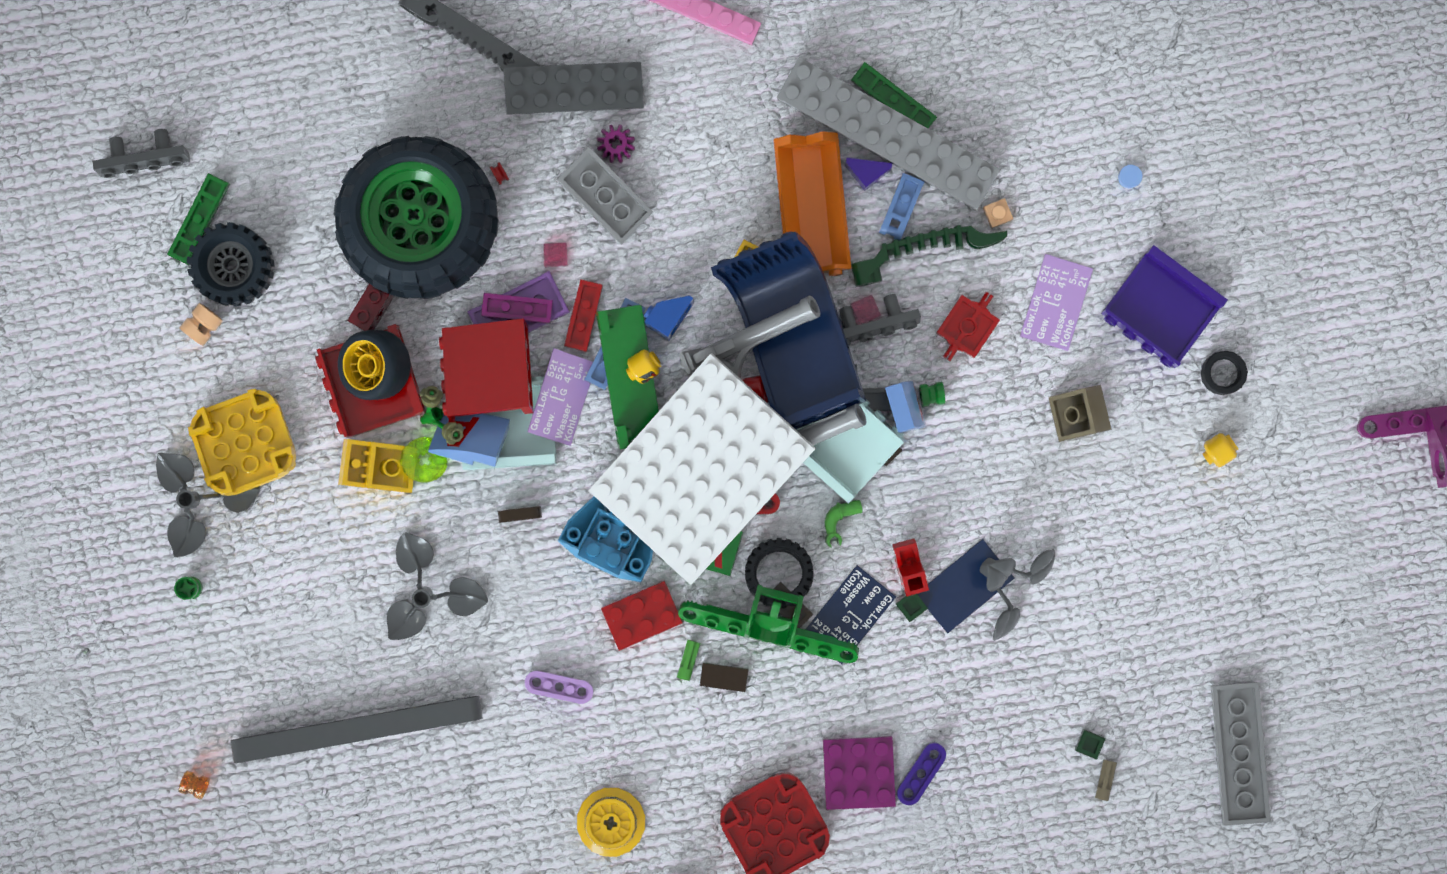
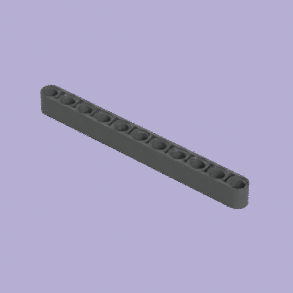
(356, 729)

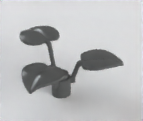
(185, 533)
(999, 571)
(406, 620)

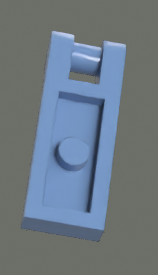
(902, 206)

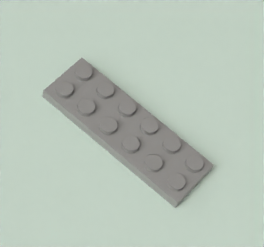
(1240, 753)

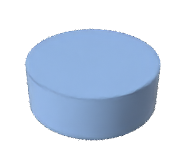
(1130, 176)

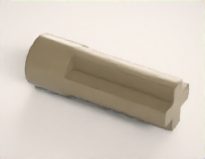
(1105, 780)

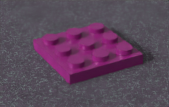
(859, 773)

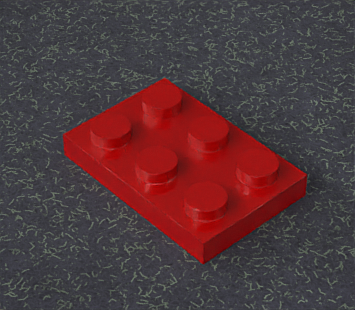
(641, 615)

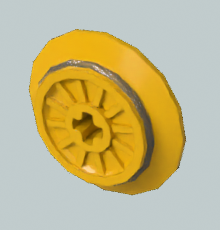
(626, 812)

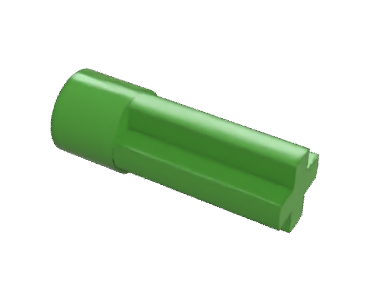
(688, 660)

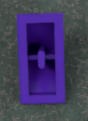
(867, 171)

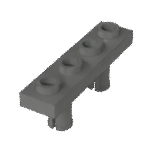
(150, 160)
(884, 326)

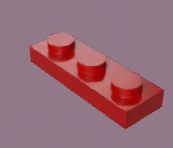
(583, 315)

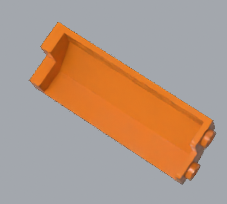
(814, 196)

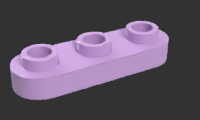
(548, 689)

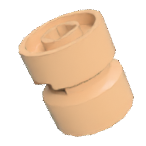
(209, 322)

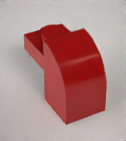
(910, 567)

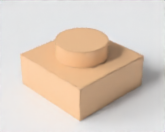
(998, 213)

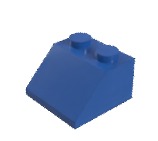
(668, 315)

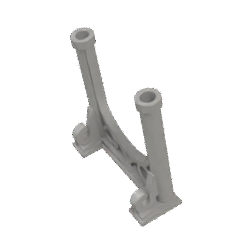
(760, 332)

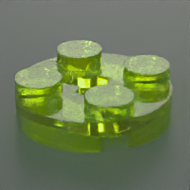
(410, 461)

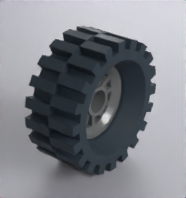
(205, 264)

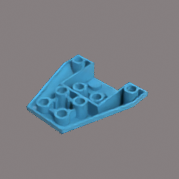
(606, 542)

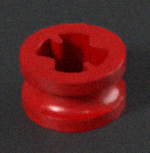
(499, 173)

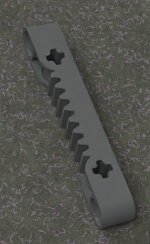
(466, 31)

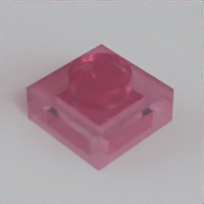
(555, 255)
(865, 309)

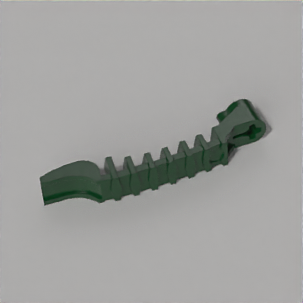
(868, 271)

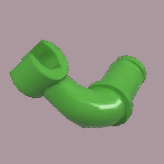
(837, 513)

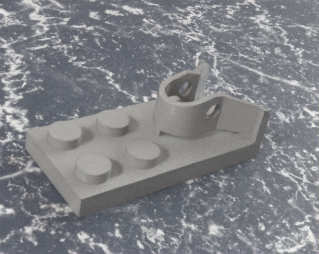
(604, 195)

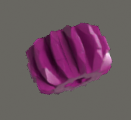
(620, 149)

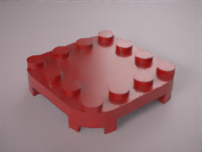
(775, 826)

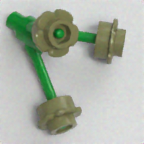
(431, 398)

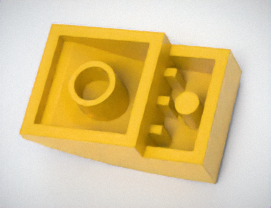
(373, 466)

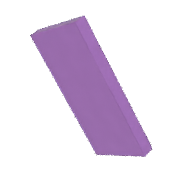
(540, 287)

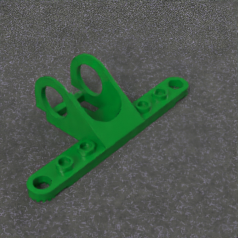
(770, 627)

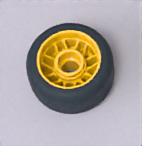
(374, 364)

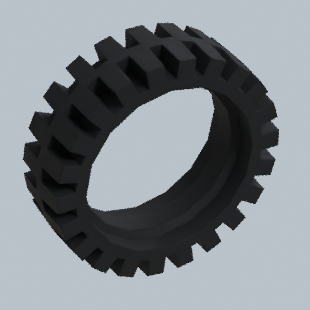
(779, 545)

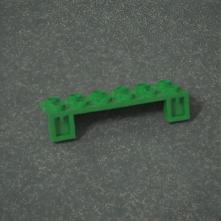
(632, 403)

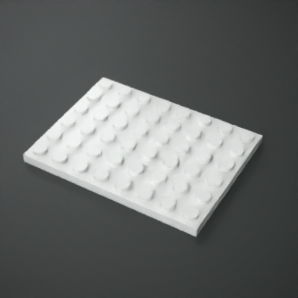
(701, 469)

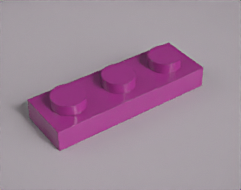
(517, 308)

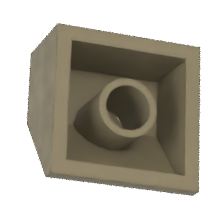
(1079, 413)

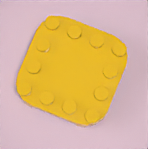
(242, 442)

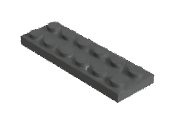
(573, 88)

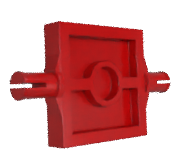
(968, 326)

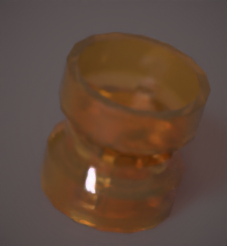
(193, 785)

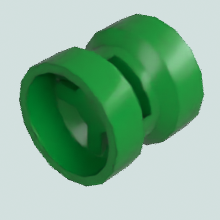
(932, 394)
(184, 587)

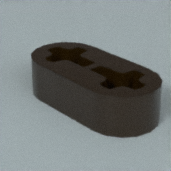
(519, 514)

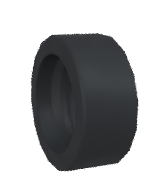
(1241, 372)

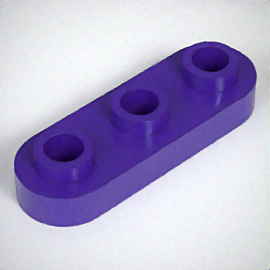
(915, 783)

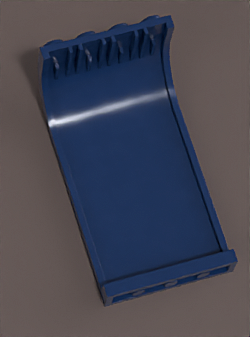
(810, 367)

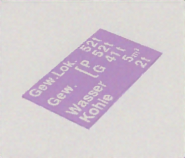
(1056, 302)
(561, 398)

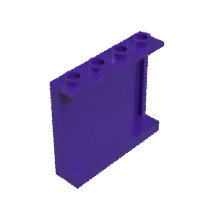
(1163, 307)

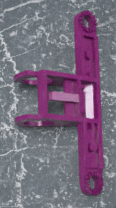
(1427, 420)

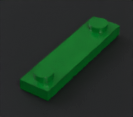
(891, 95)
(198, 217)

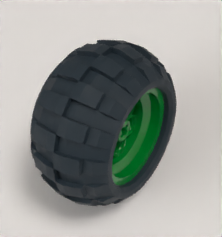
(451, 252)

